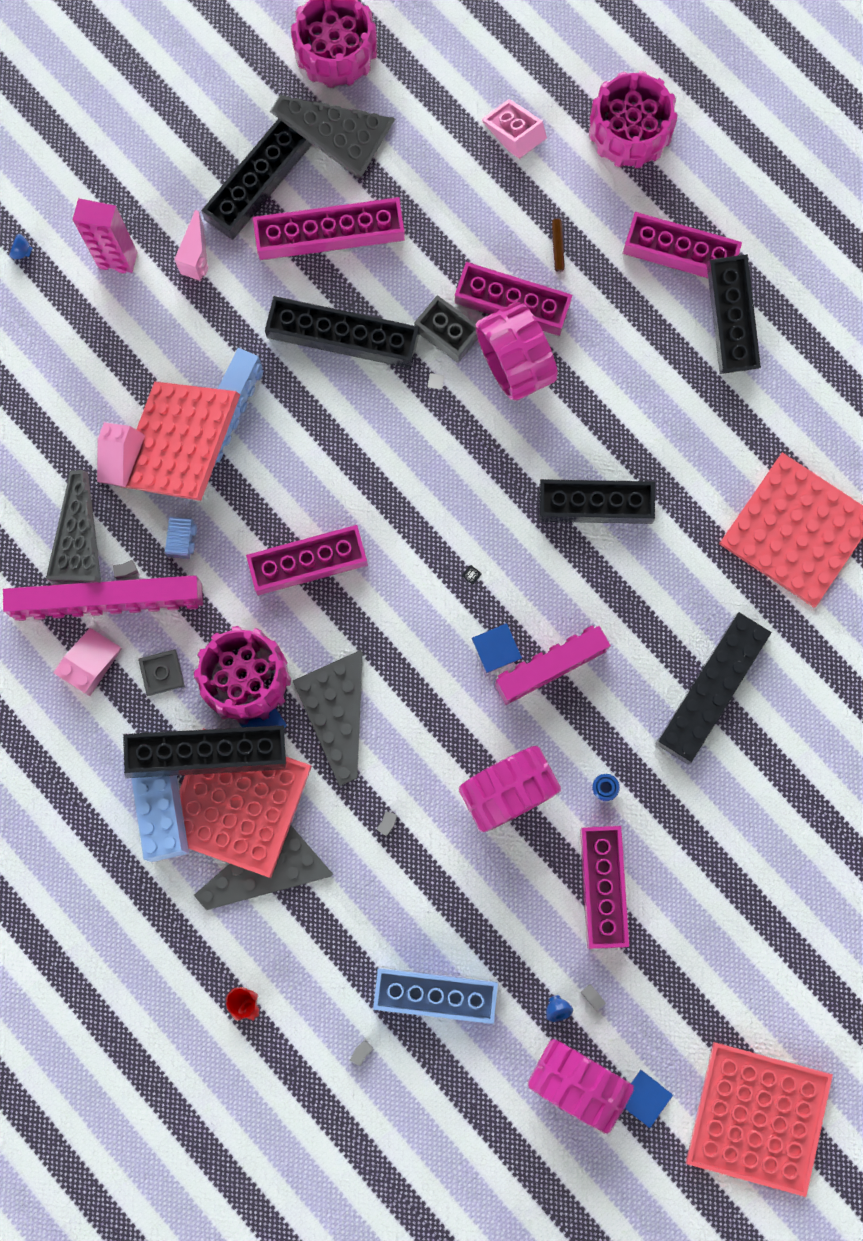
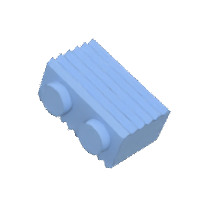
(180, 537)

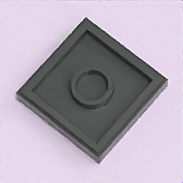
(161, 672)

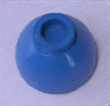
(20, 248)
(605, 787)
(558, 1009)

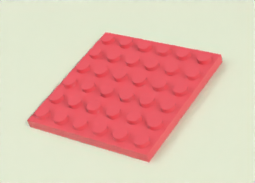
(181, 438)
(797, 530)
(242, 814)
(759, 1119)

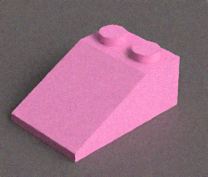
(515, 128)
(192, 255)
(117, 453)
(87, 661)

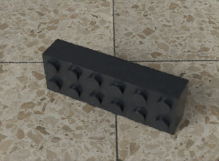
(733, 314)
(597, 501)

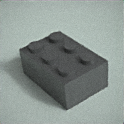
(447, 329)

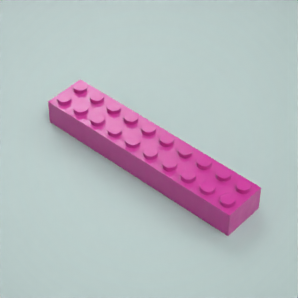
(103, 597)

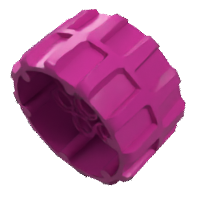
(330, 20)
(648, 95)
(516, 351)
(220, 651)
(509, 788)
(580, 1086)

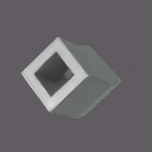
(125, 570)
(388, 823)
(593, 997)
(361, 1052)

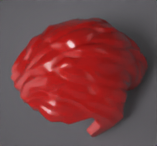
(242, 1004)

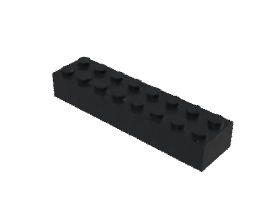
(255, 179)
(342, 332)
(713, 688)
(204, 751)

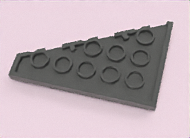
(341, 133)
(75, 544)
(333, 706)
(294, 867)

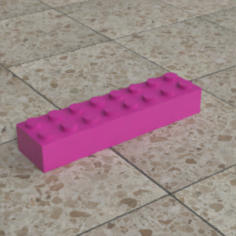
(329, 228)

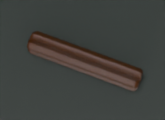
(558, 249)

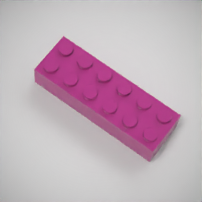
(105, 235)
(676, 244)
(492, 291)
(307, 560)
(552, 664)
(604, 887)

